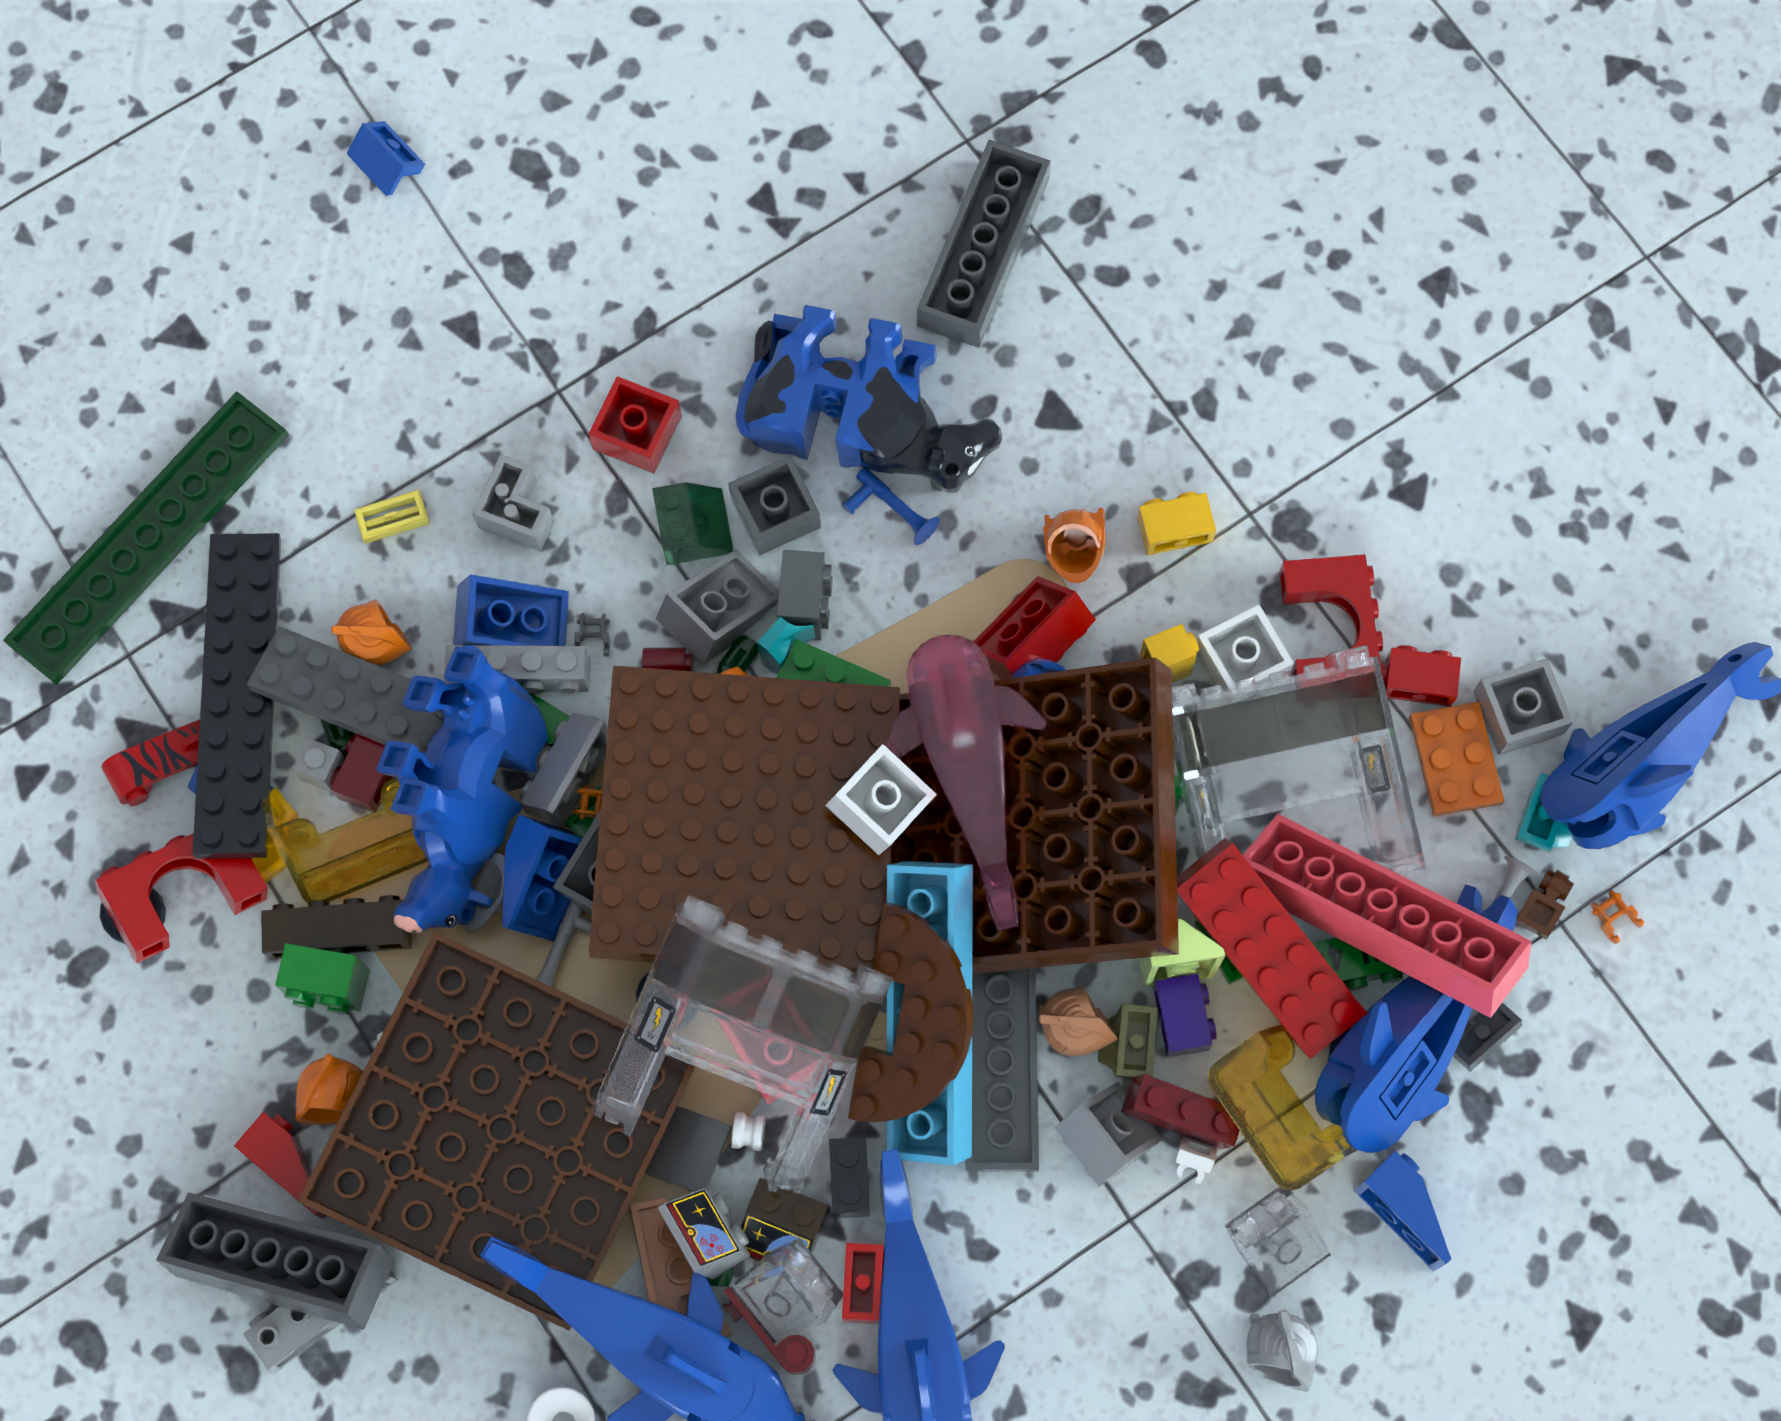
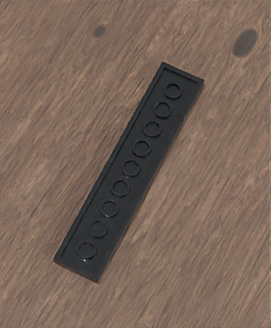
(234, 720)

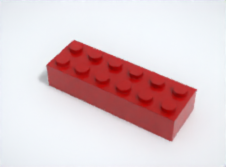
(1268, 948)

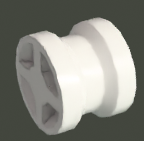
(748, 1131)

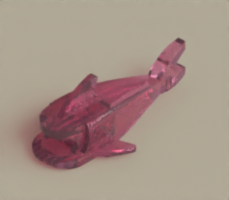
(959, 722)

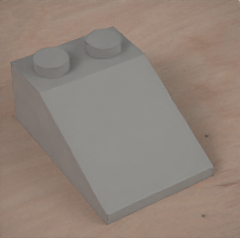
(717, 606)

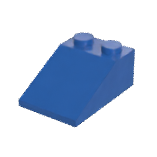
(509, 613)
(532, 866)
(1403, 1203)

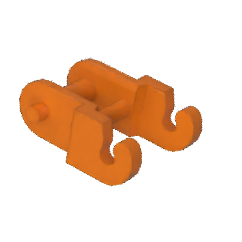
(585, 793)
(1615, 898)

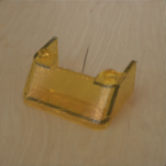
(348, 855)

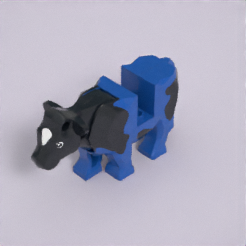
(878, 400)

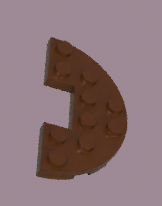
(931, 1027)

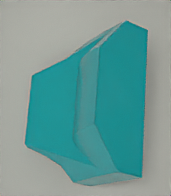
(778, 641)
(1536, 826)

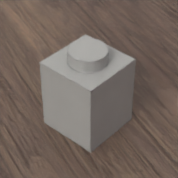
(317, 764)

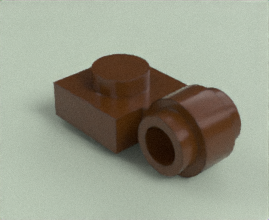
(1540, 910)

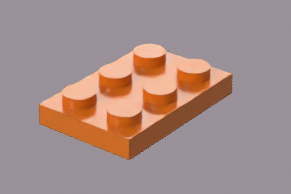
(1456, 759)

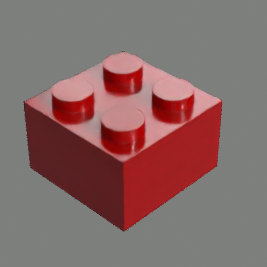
(635, 424)

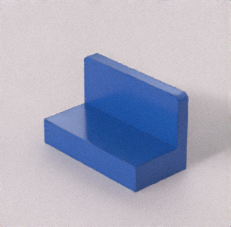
(383, 156)

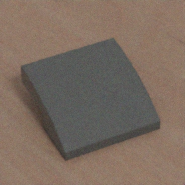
(1485, 1035)
(689, 1150)

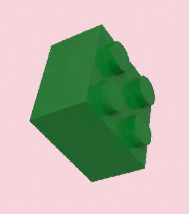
(322, 978)

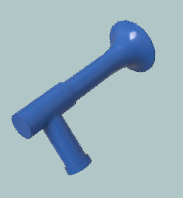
(871, 485)

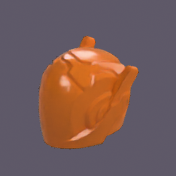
(1075, 543)
(370, 635)
(325, 1090)

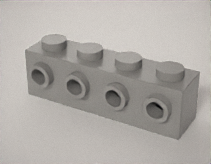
(539, 667)
(287, 1333)

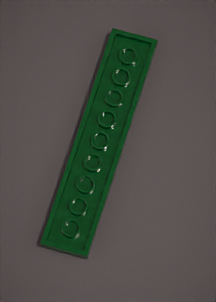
(145, 538)

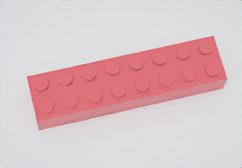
(1389, 916)

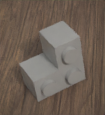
(506, 507)

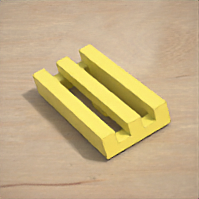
(394, 528)

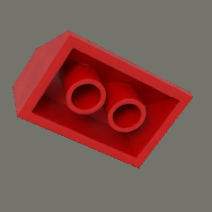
(1035, 626)

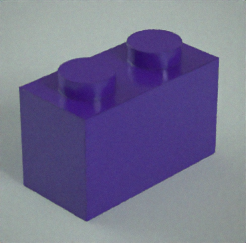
(1184, 1015)

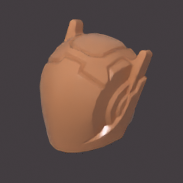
(1074, 1023)

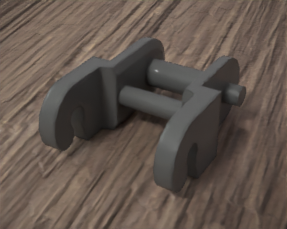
(580, 636)

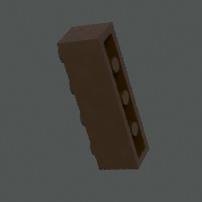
(339, 928)

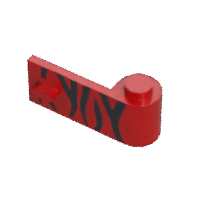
(138, 767)

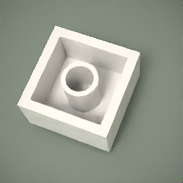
(1243, 649)
(881, 799)

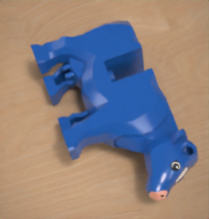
(450, 789)

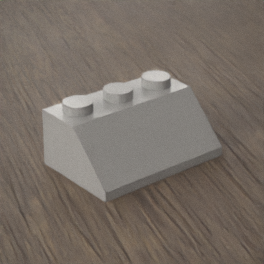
(565, 769)

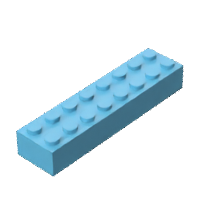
(945, 899)

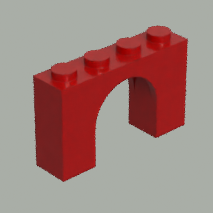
(1337, 581)
(128, 889)

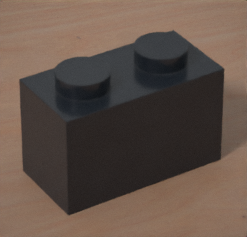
(849, 1177)

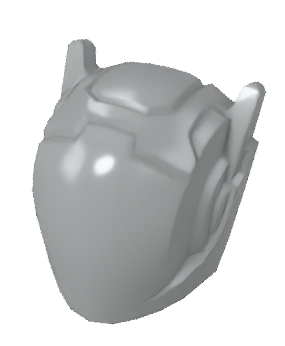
(1282, 1349)

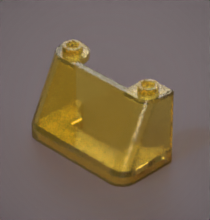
(1271, 1112)

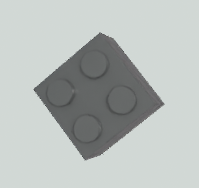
(774, 505)
(805, 590)

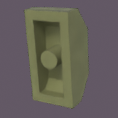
(1135, 1048)

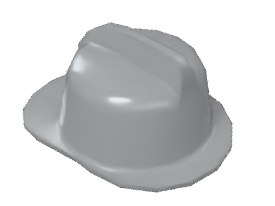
(490, 883)

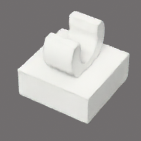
(1195, 1155)

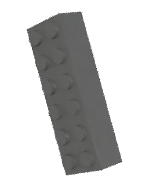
(983, 243)
(276, 1260)

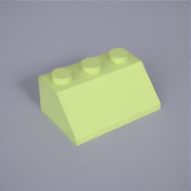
(1195, 956)

